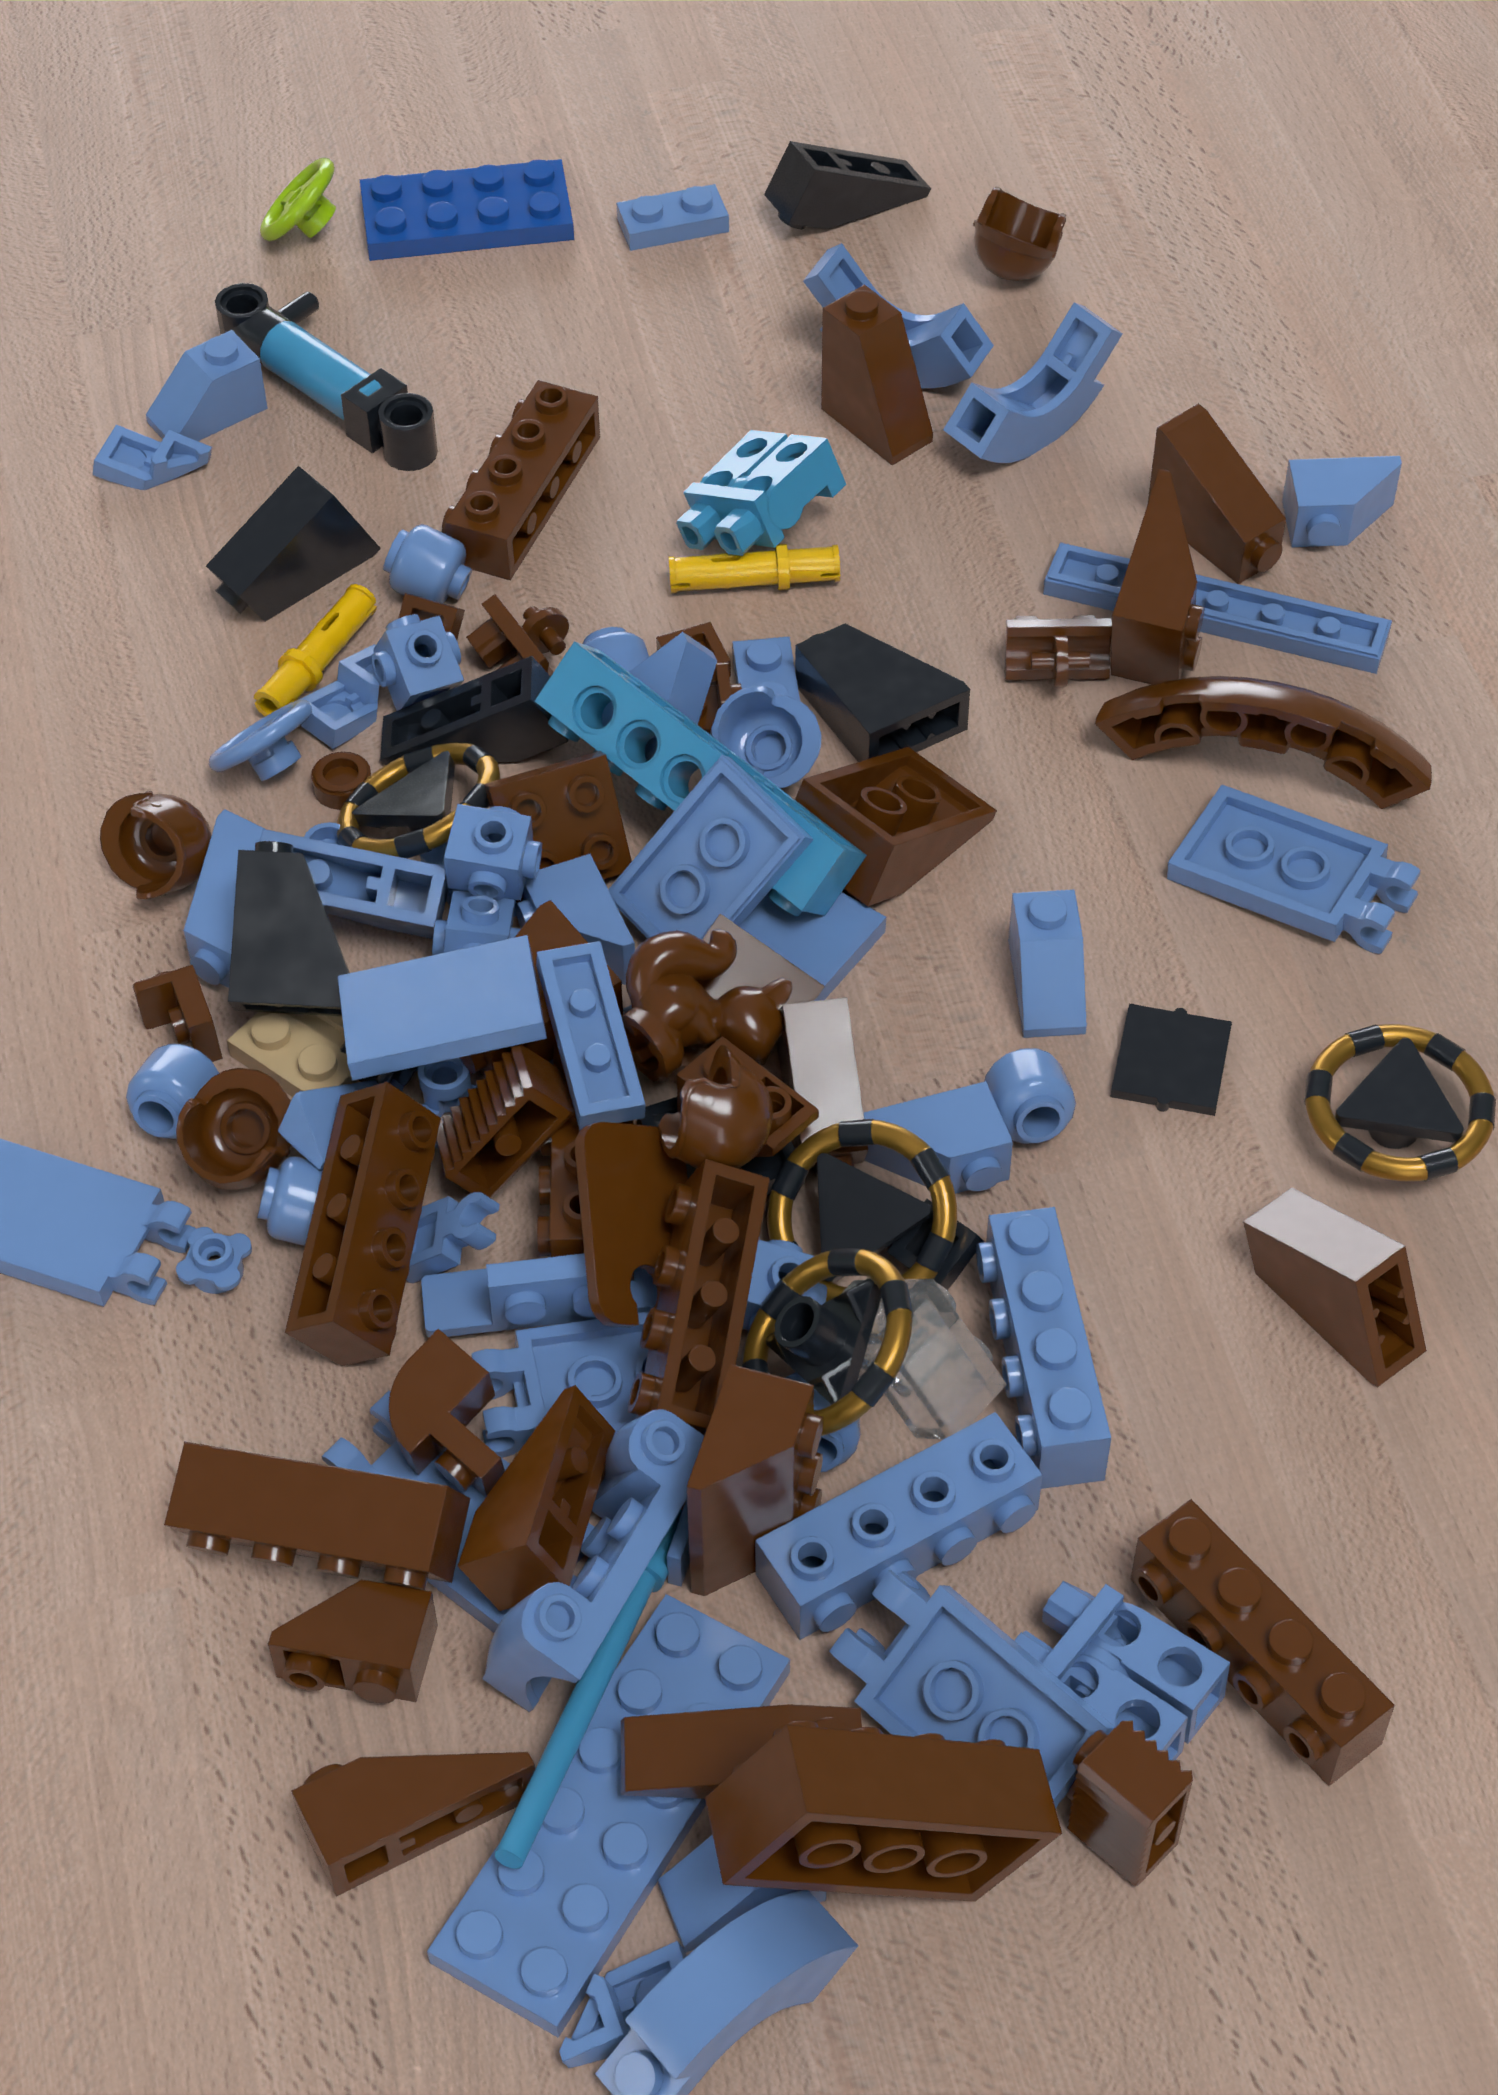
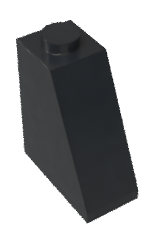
(290, 548)
(878, 694)
(282, 937)

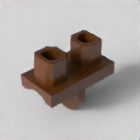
(502, 634)
(1057, 648)

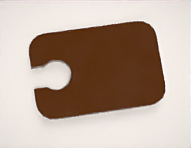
(623, 1208)

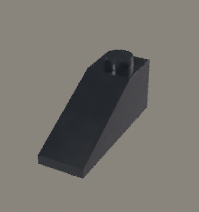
(839, 186)
(487, 712)

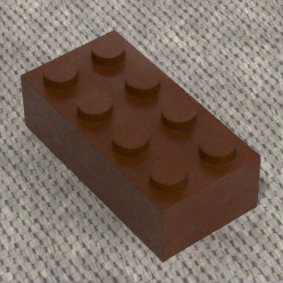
(881, 1813)

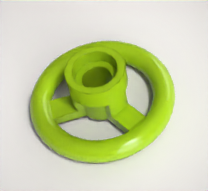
(301, 203)

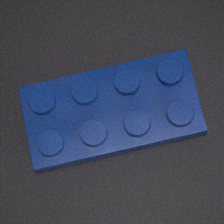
(466, 209)

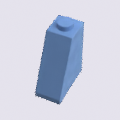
(211, 913)

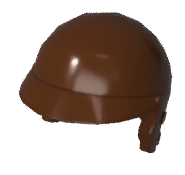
(1016, 237)
(155, 842)
(719, 1116)
(233, 1129)

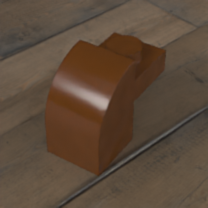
(431, 1407)

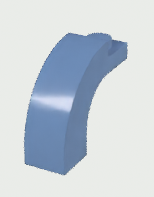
(943, 345)
(1044, 402)
(723, 1989)

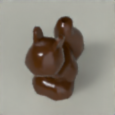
(676, 1011)

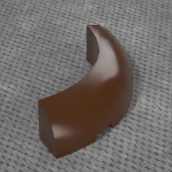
(1270, 719)

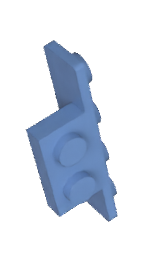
(517, 1296)

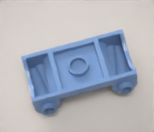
(563, 1625)

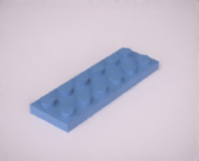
(551, 1925)

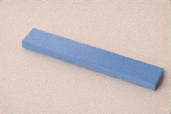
(1235, 611)

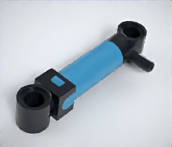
(372, 405)

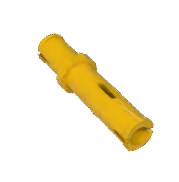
(755, 568)
(302, 667)

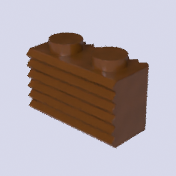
(503, 1121)
(1128, 1800)

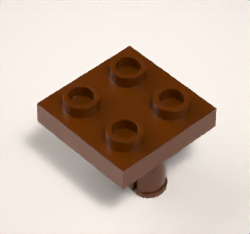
(570, 811)

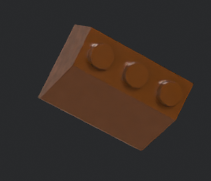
(750, 1473)

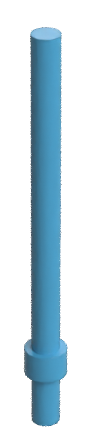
(578, 1714)

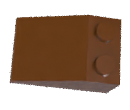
(1156, 607)
(898, 815)

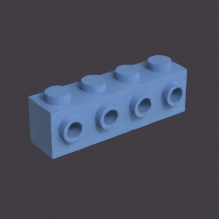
(1045, 1347)
(898, 1521)

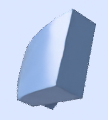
(145, 462)
(347, 704)
(610, 2003)

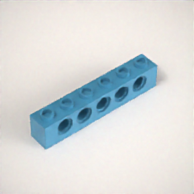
(576, 700)

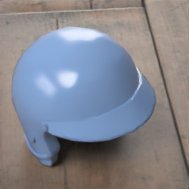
(769, 733)

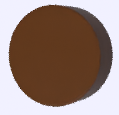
(337, 777)

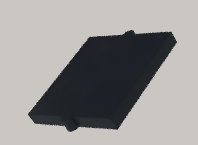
(1171, 1059)

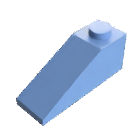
(373, 885)

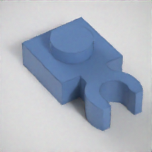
(446, 1229)

